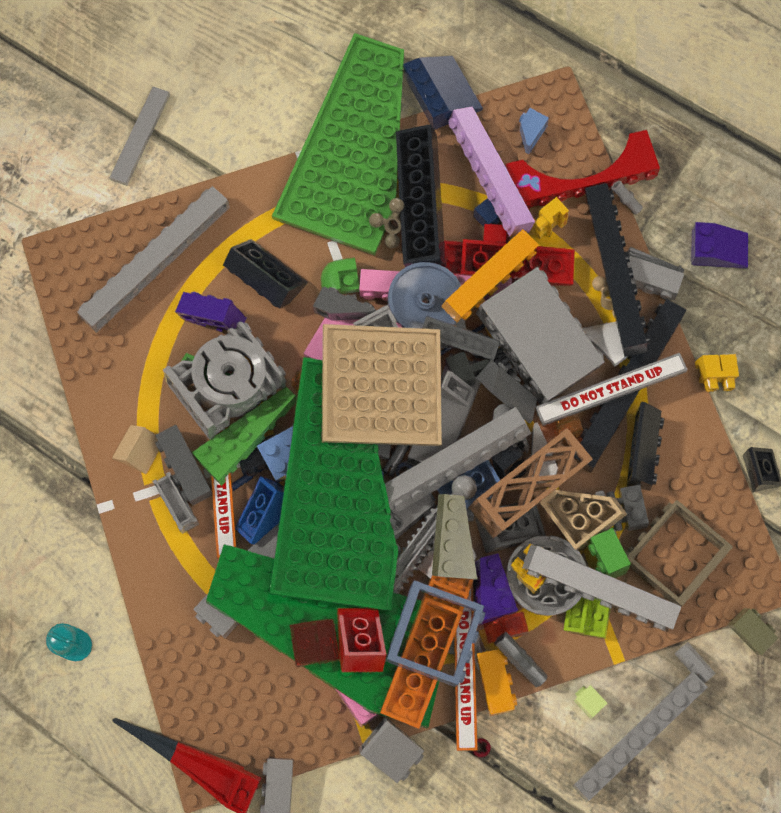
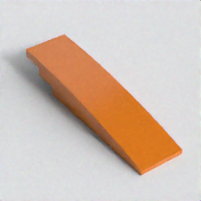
(427, 646)

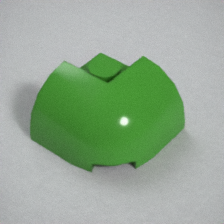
(341, 275)

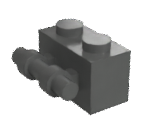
(633, 504)

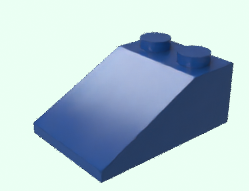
(261, 511)

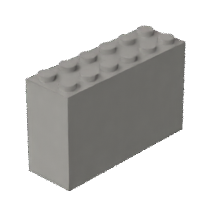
(540, 336)

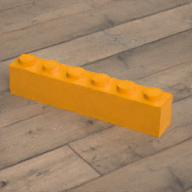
(487, 278)

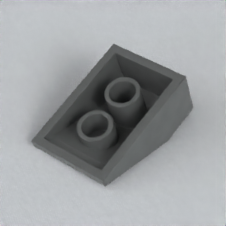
(518, 532)

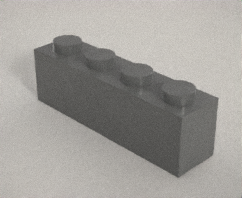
(184, 465)

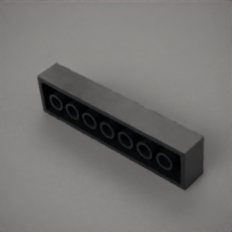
(421, 195)

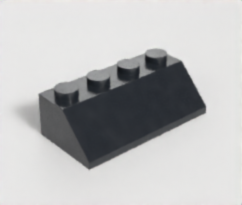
(264, 273)
(644, 447)

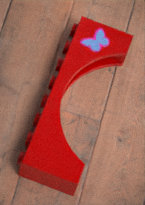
(634, 164)

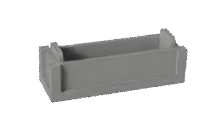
(175, 503)

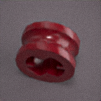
(487, 747)

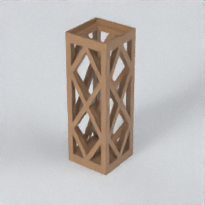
(488, 513)

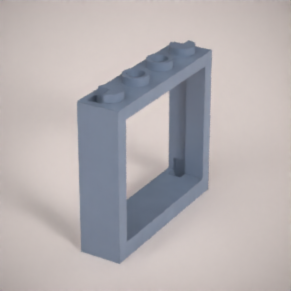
(471, 637)

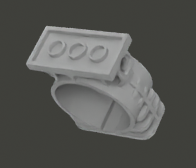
(225, 355)

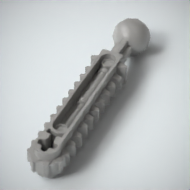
(425, 538)

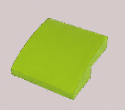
(587, 619)

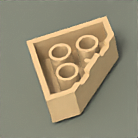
(582, 515)

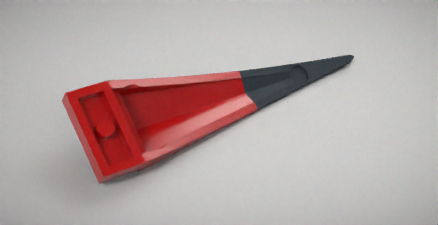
(222, 779)

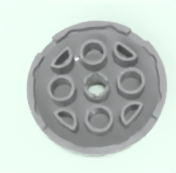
(548, 598)

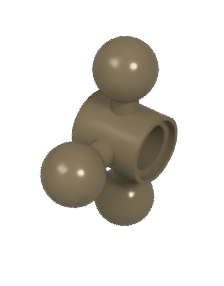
(376, 220)

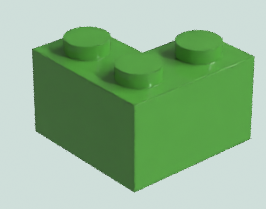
(609, 553)

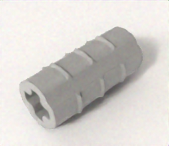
(694, 662)

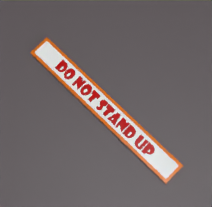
(223, 513)
(465, 692)

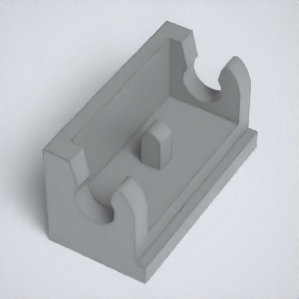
(380, 318)

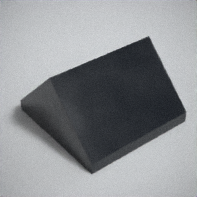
(762, 468)

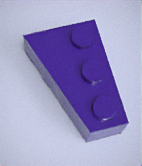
(209, 311)

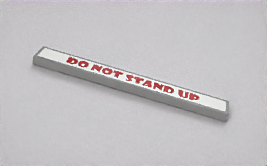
(611, 389)

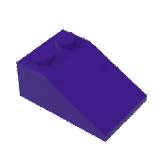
(718, 246)

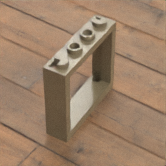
(677, 507)

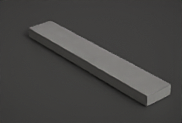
(139, 136)

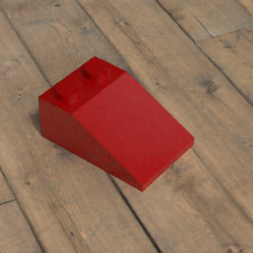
(360, 640)

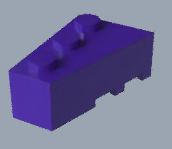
(493, 589)

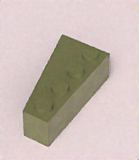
(453, 544)

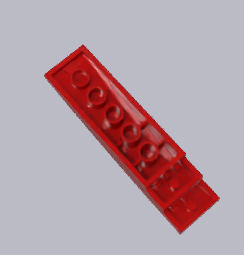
(471, 255)

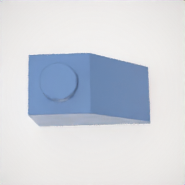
(531, 128)

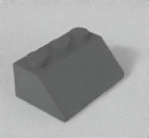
(508, 389)

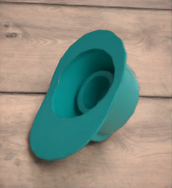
(69, 642)

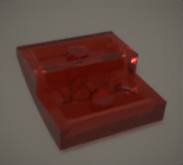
(314, 642)

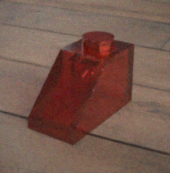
(513, 624)

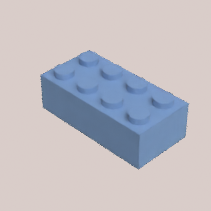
(276, 453)

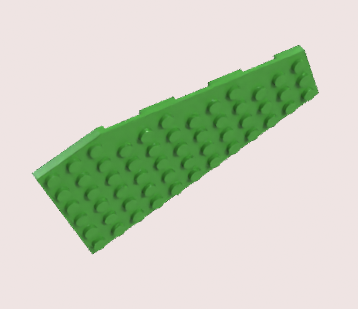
(350, 151)

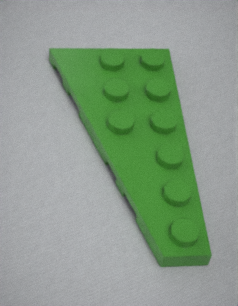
(239, 440)

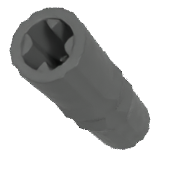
(520, 659)

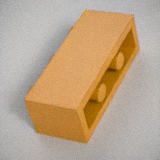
(496, 682)

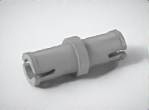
(627, 197)

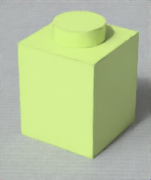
(589, 701)

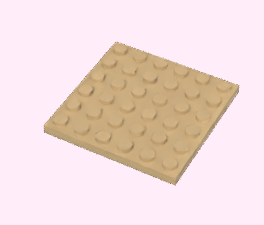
(381, 385)

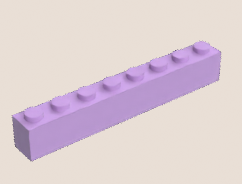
(491, 171)

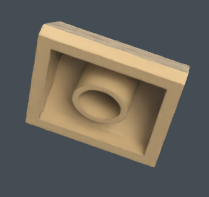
(137, 449)

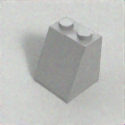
(391, 750)

